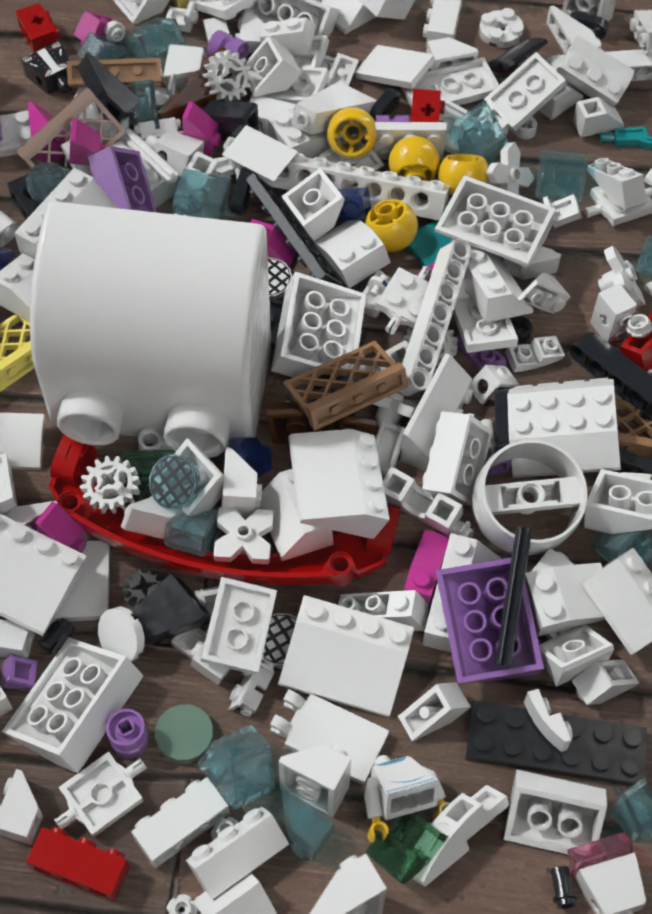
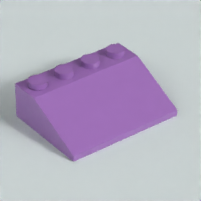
(473, 614)

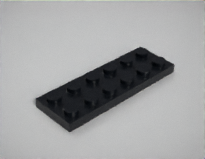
(297, 236)
(596, 751)

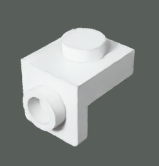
(184, 17)
(566, 210)

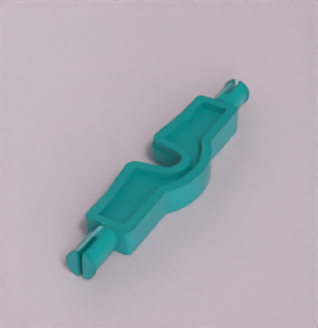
(628, 137)

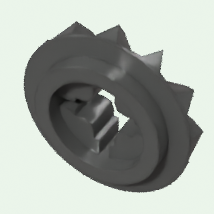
(133, 582)

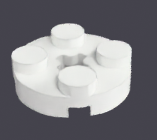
(493, 21)

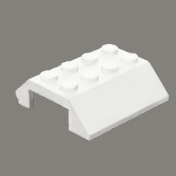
(569, 415)

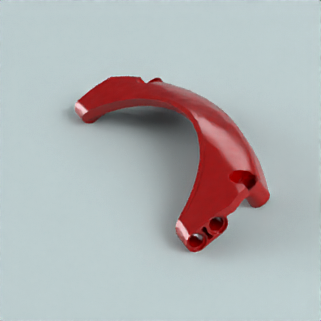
(350, 553)

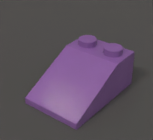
(123, 178)

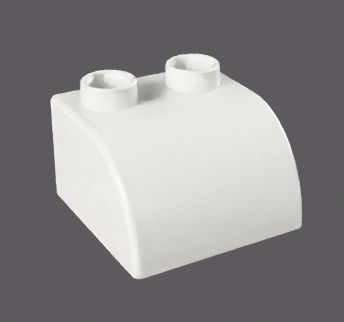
(150, 325)

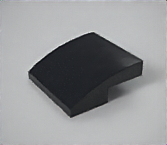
(517, 53)

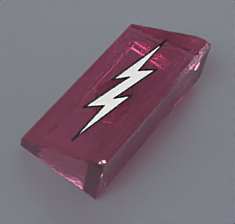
(599, 851)

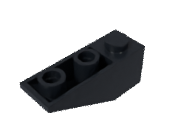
(107, 88)

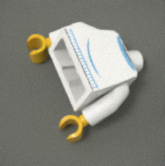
(400, 789)

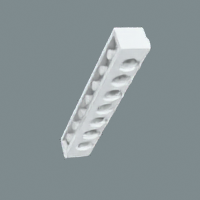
(365, 176)

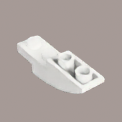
(460, 822)

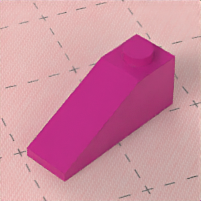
(37, 119)
(426, 561)

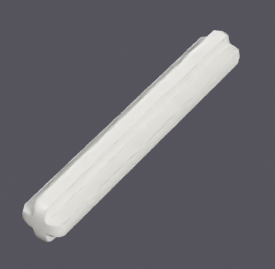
(150, 157)

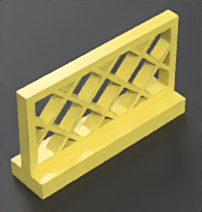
(20, 361)

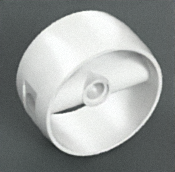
(508, 498)

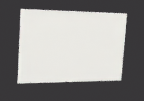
(260, 153)

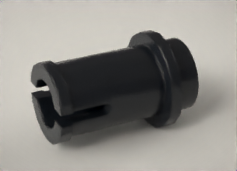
(57, 635)
(563, 889)

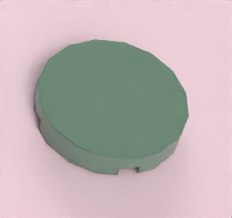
(184, 733)

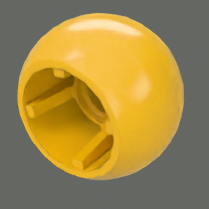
(356, 117)
(415, 157)
(457, 165)
(393, 224)

